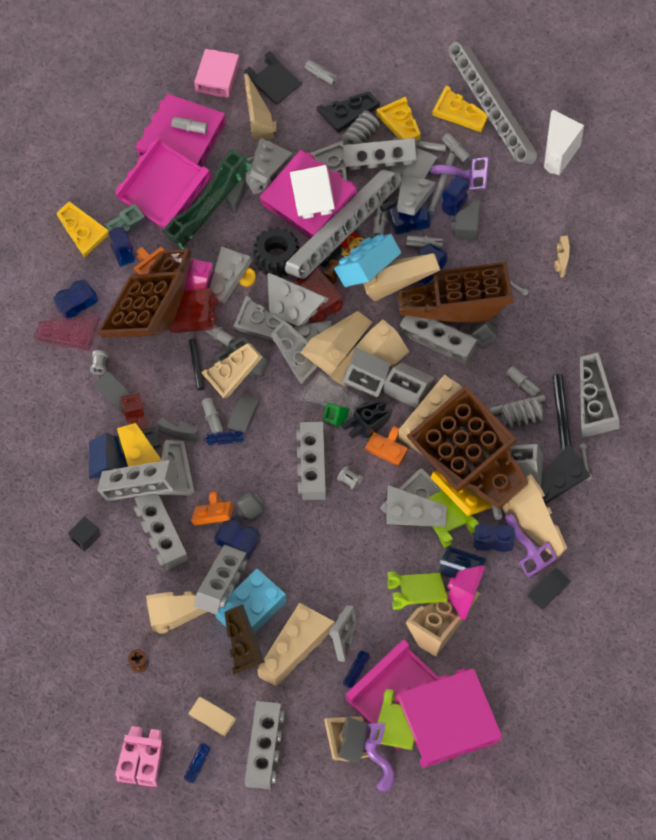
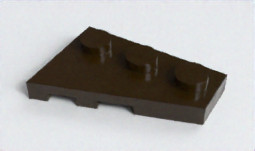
(244, 643)

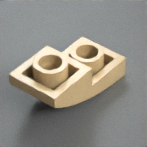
(562, 256)
(212, 716)

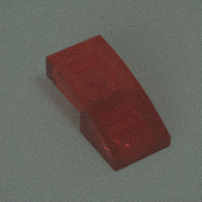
(134, 410)

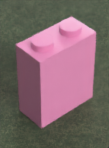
(217, 73)

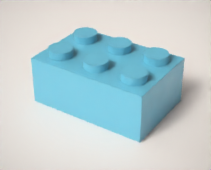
(367, 260)
(259, 597)

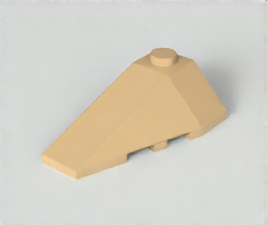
(260, 117)
(401, 274)
(381, 342)
(334, 343)
(535, 518)
(171, 611)

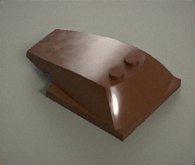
(460, 294)
(149, 300)
(470, 449)

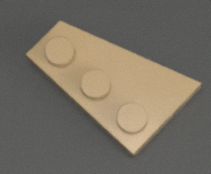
(231, 371)

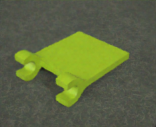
(454, 518)
(416, 589)
(397, 730)

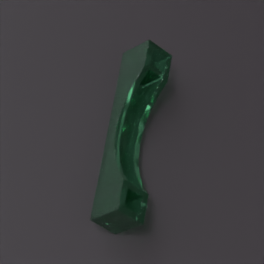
(186, 224)

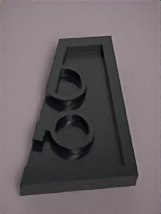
(344, 113)
(563, 474)

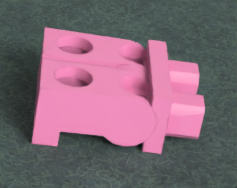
(143, 751)

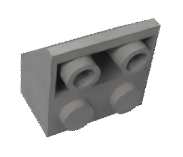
(366, 373)
(408, 384)
(529, 459)

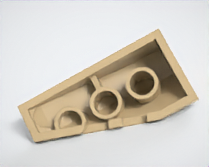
(435, 624)

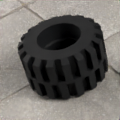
(272, 240)

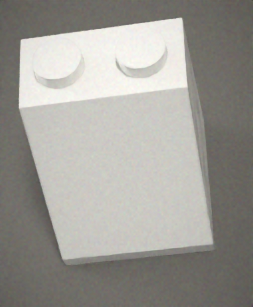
(562, 142)
(312, 191)

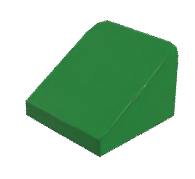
(335, 414)

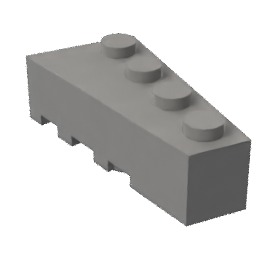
(597, 404)

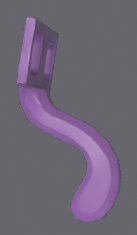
(470, 174)
(532, 550)
(387, 778)

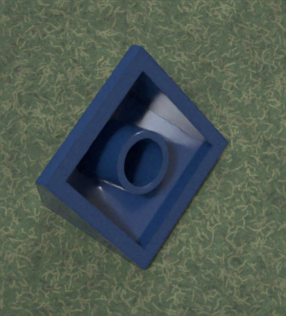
(105, 455)
(457, 560)

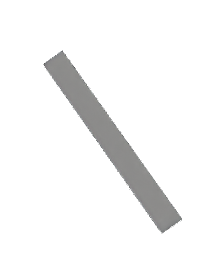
(492, 103)
(343, 224)

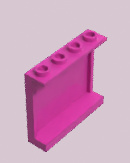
(191, 145)
(163, 183)
(281, 200)
(394, 672)
(449, 717)

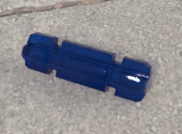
(224, 438)
(356, 669)
(197, 763)

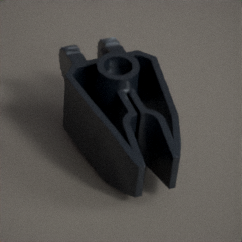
(367, 419)

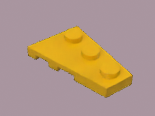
(458, 111)
(399, 119)
(82, 228)
(136, 446)
(465, 499)

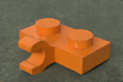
(147, 260)
(387, 447)
(214, 512)

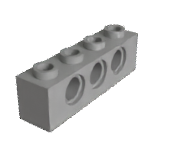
(352, 150)
(461, 353)
(313, 433)
(138, 480)
(168, 557)
(221, 580)
(264, 713)

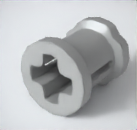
(99, 362)
(350, 478)

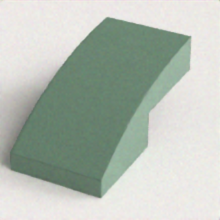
(128, 218)

